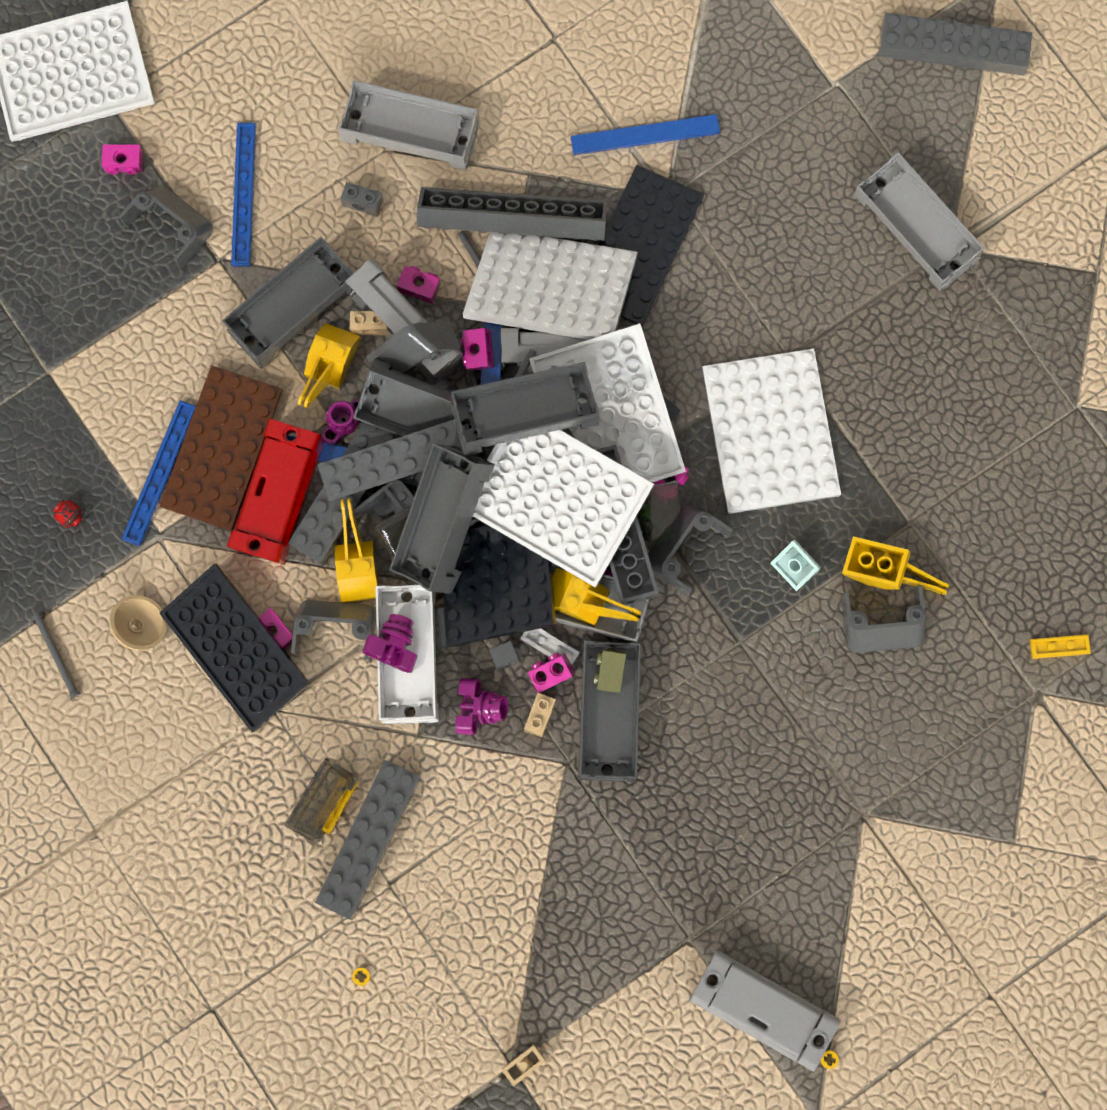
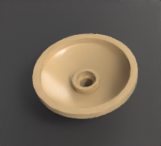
(143, 614)

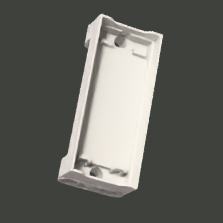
(401, 689)

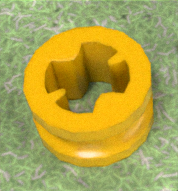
(357, 981)
(834, 1055)

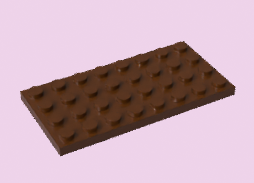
(221, 448)

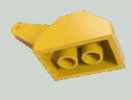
(328, 361)
(355, 564)
(885, 567)
(585, 602)

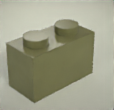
(610, 670)

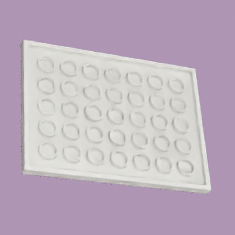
(72, 71)
(550, 285)
(627, 400)
(771, 431)
(562, 501)

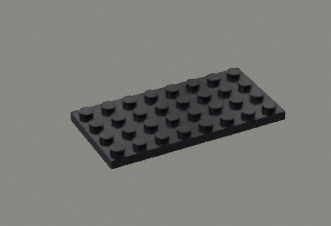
(652, 222)
(234, 648)

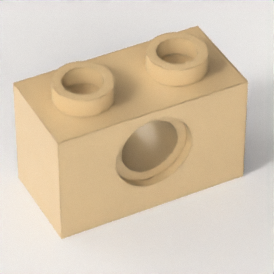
(367, 324)
(540, 715)
(523, 1065)

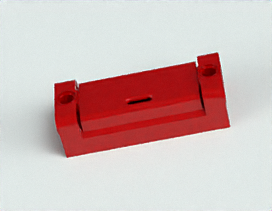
(277, 491)

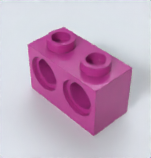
(553, 675)

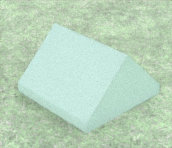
(795, 565)

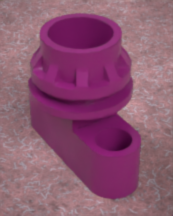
(340, 420)
(390, 650)
(478, 705)

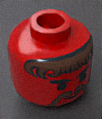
(68, 513)

